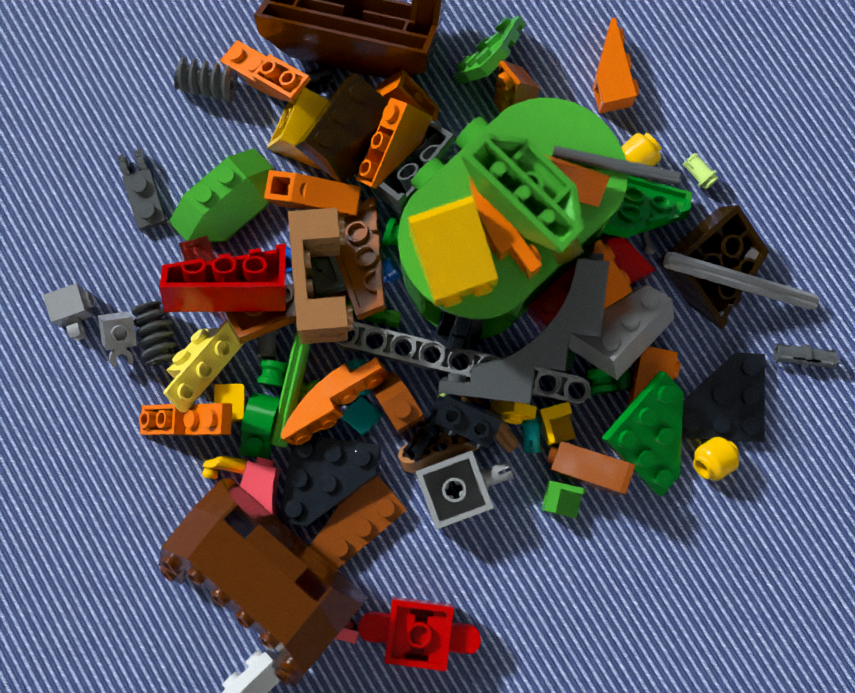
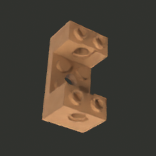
(317, 235)

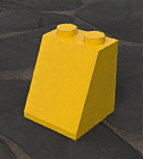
(294, 123)
(453, 252)

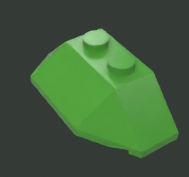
(526, 189)
(224, 199)

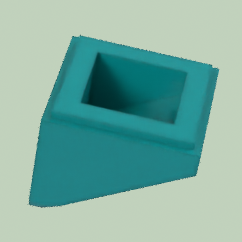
(362, 416)

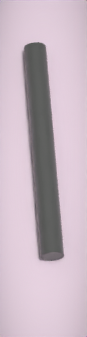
(616, 165)

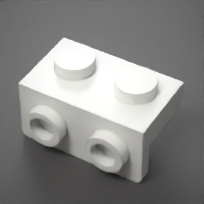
(258, 676)

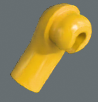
(224, 463)

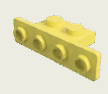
(200, 364)

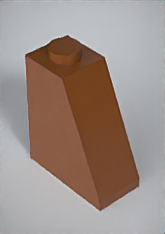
(398, 404)
(590, 468)

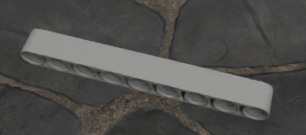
(444, 364)

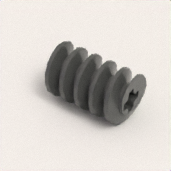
(204, 80)
(153, 333)

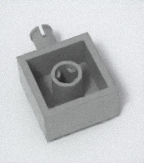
(474, 482)

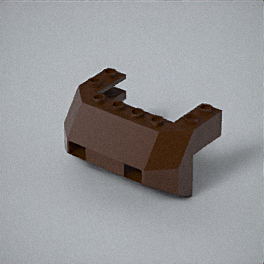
(355, 34)
(259, 576)

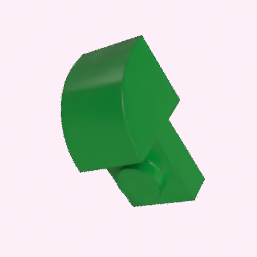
(258, 425)

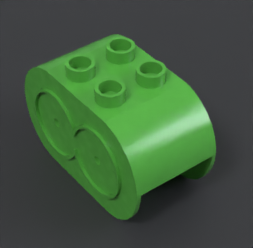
(545, 124)

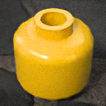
(642, 149)
(716, 459)

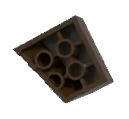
(344, 128)
(726, 241)

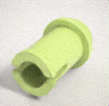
(700, 171)

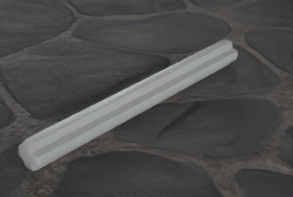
(740, 280)

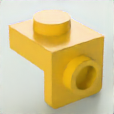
(513, 411)

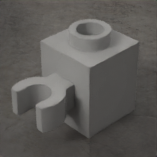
(69, 307)
(117, 333)

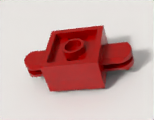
(419, 633)

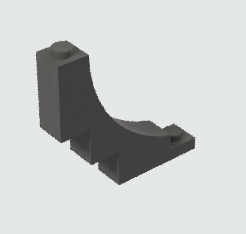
(513, 375)

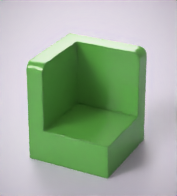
(562, 499)

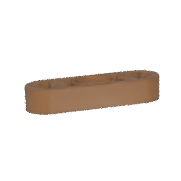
(436, 456)

